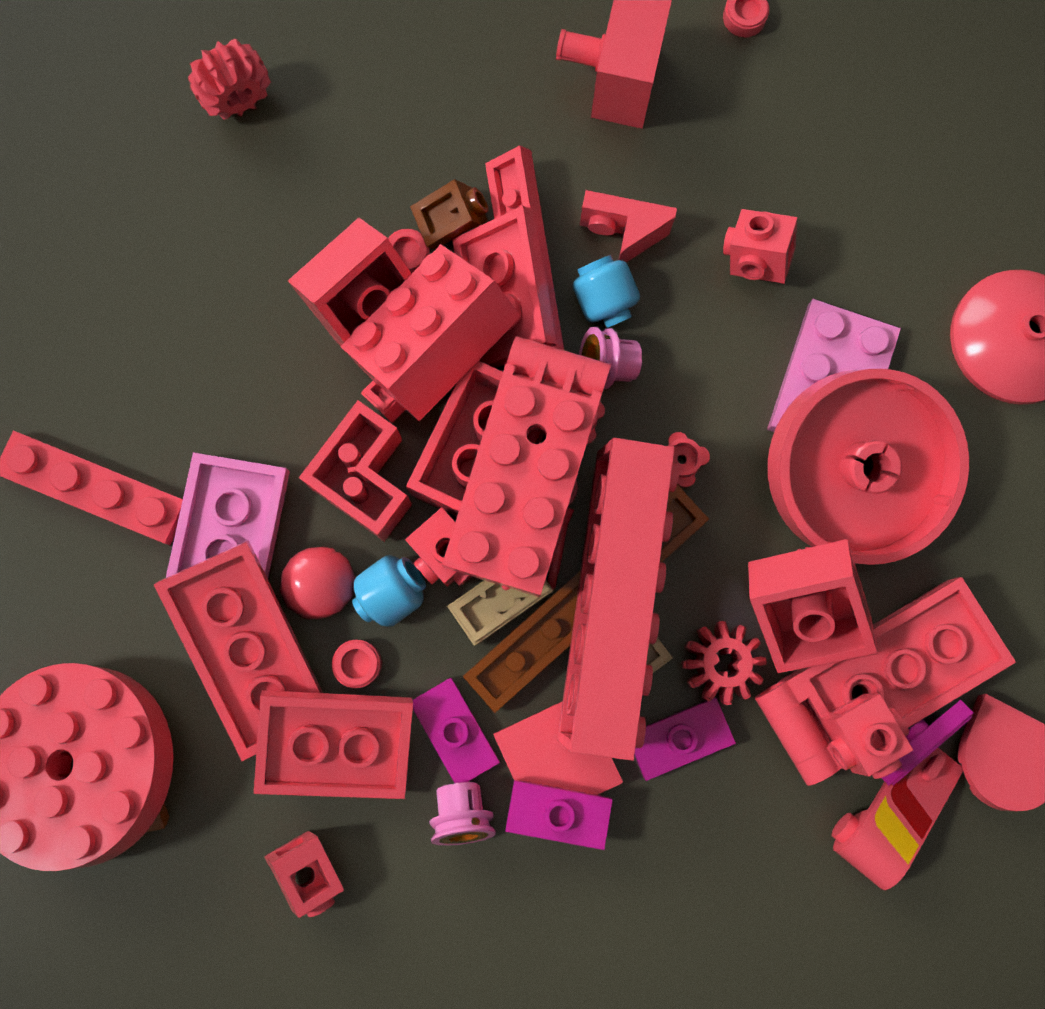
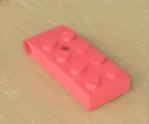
(520, 487)
(923, 662)

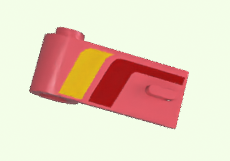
(895, 825)

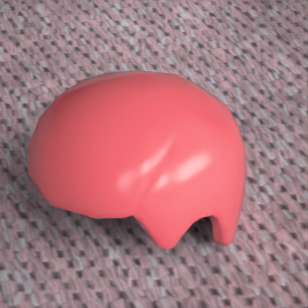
(317, 583)

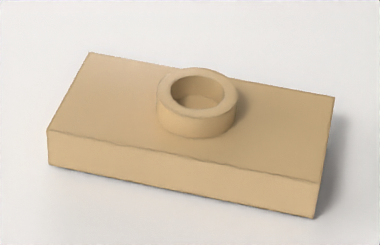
(490, 608)

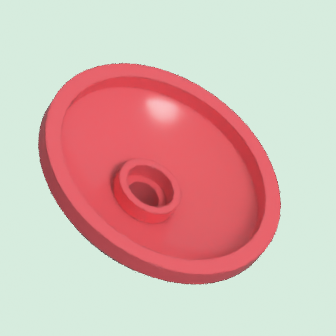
(995, 339)

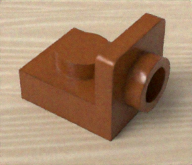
(449, 213)

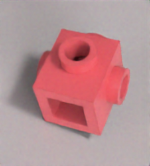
(761, 245)
(428, 544)
(868, 736)

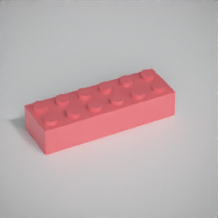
(617, 599)

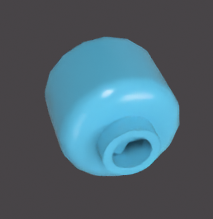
(606, 291)
(388, 591)

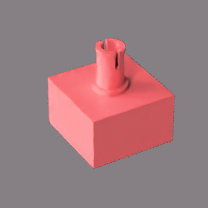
(622, 58)
(350, 279)
(811, 606)

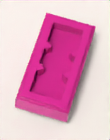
(454, 732)
(927, 738)
(683, 739)
(559, 814)

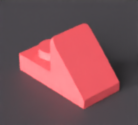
(638, 220)

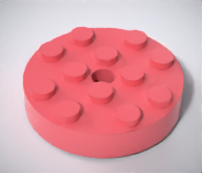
(915, 454)
(118, 772)

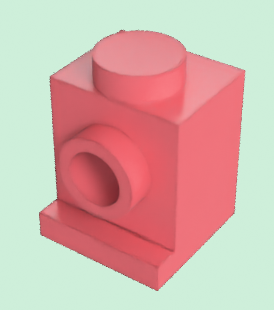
(317, 893)

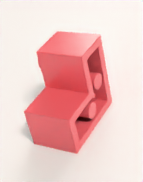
(349, 467)

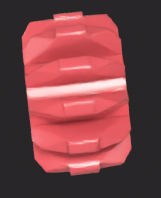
(229, 79)
(740, 667)

